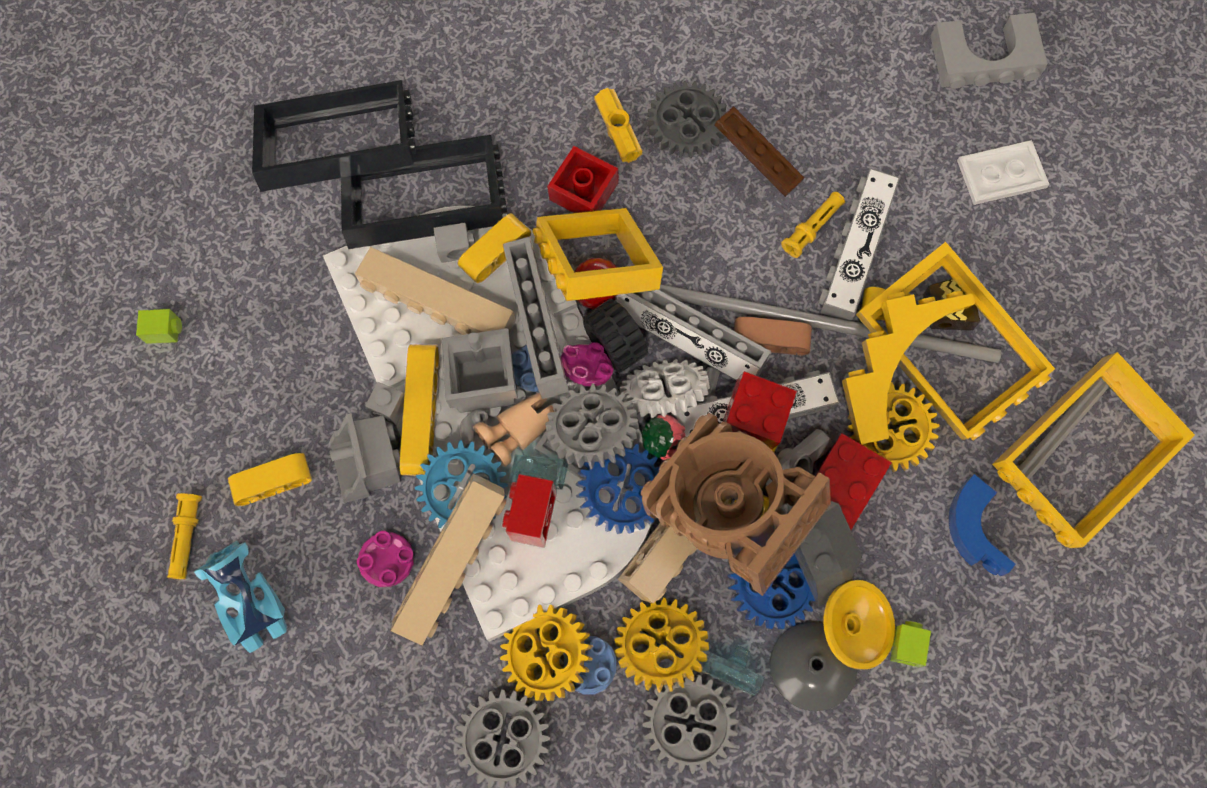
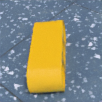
(488, 251)
(269, 478)

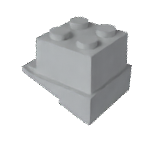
(478, 370)
(364, 456)

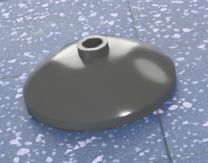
(796, 678)

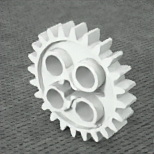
(682, 381)

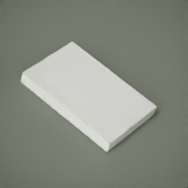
(1003, 172)

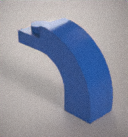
(967, 530)

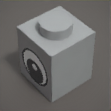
(386, 402)

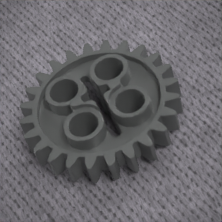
(686, 119)

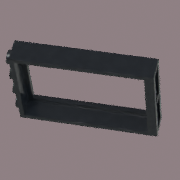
(323, 107)
(428, 158)

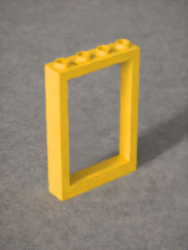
(998, 317)
(1145, 405)

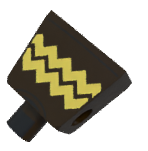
(961, 320)

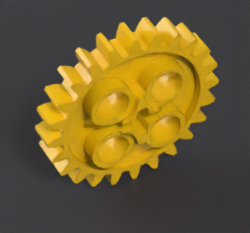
(901, 450)
(568, 641)
(646, 664)

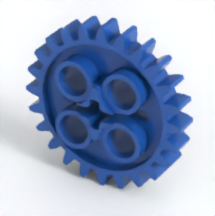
(600, 478)
(762, 607)

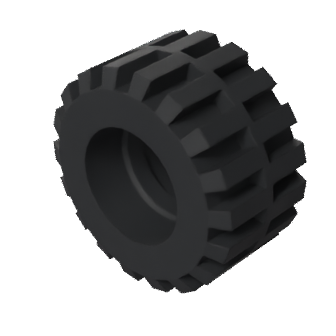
(617, 333)

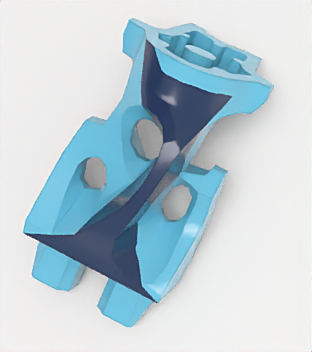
(253, 614)

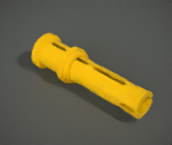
(806, 232)
(184, 523)

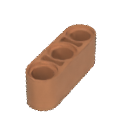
(776, 335)

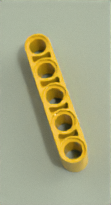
(419, 408)

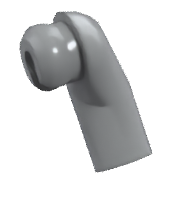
(466, 426)

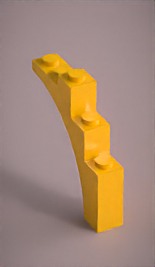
(904, 321)

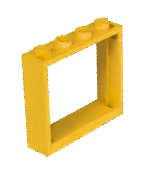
(641, 277)

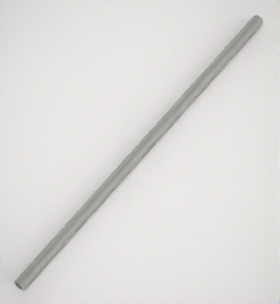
(824, 322)

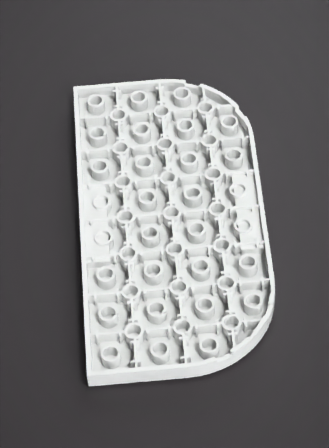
(506, 575)

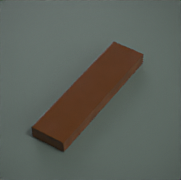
(759, 151)

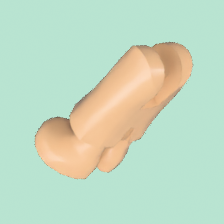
(518, 421)

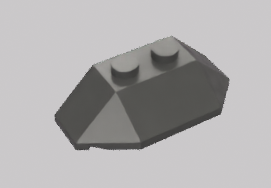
(828, 554)

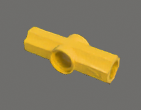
(622, 136)

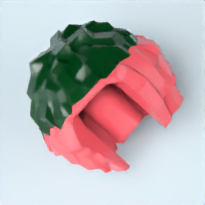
(661, 434)

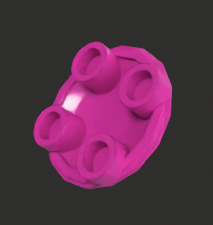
(586, 364)
(385, 559)

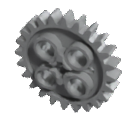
(592, 426)
(528, 746)
(684, 750)

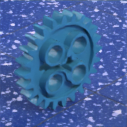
(438, 473)

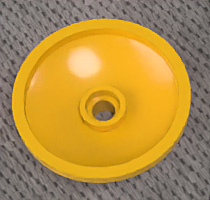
(859, 624)

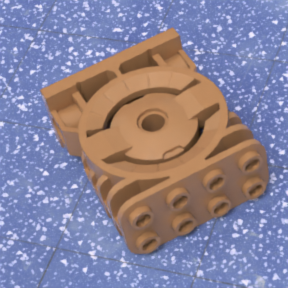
(735, 532)

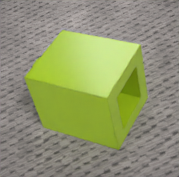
(158, 326)
(911, 644)

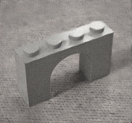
(961, 67)

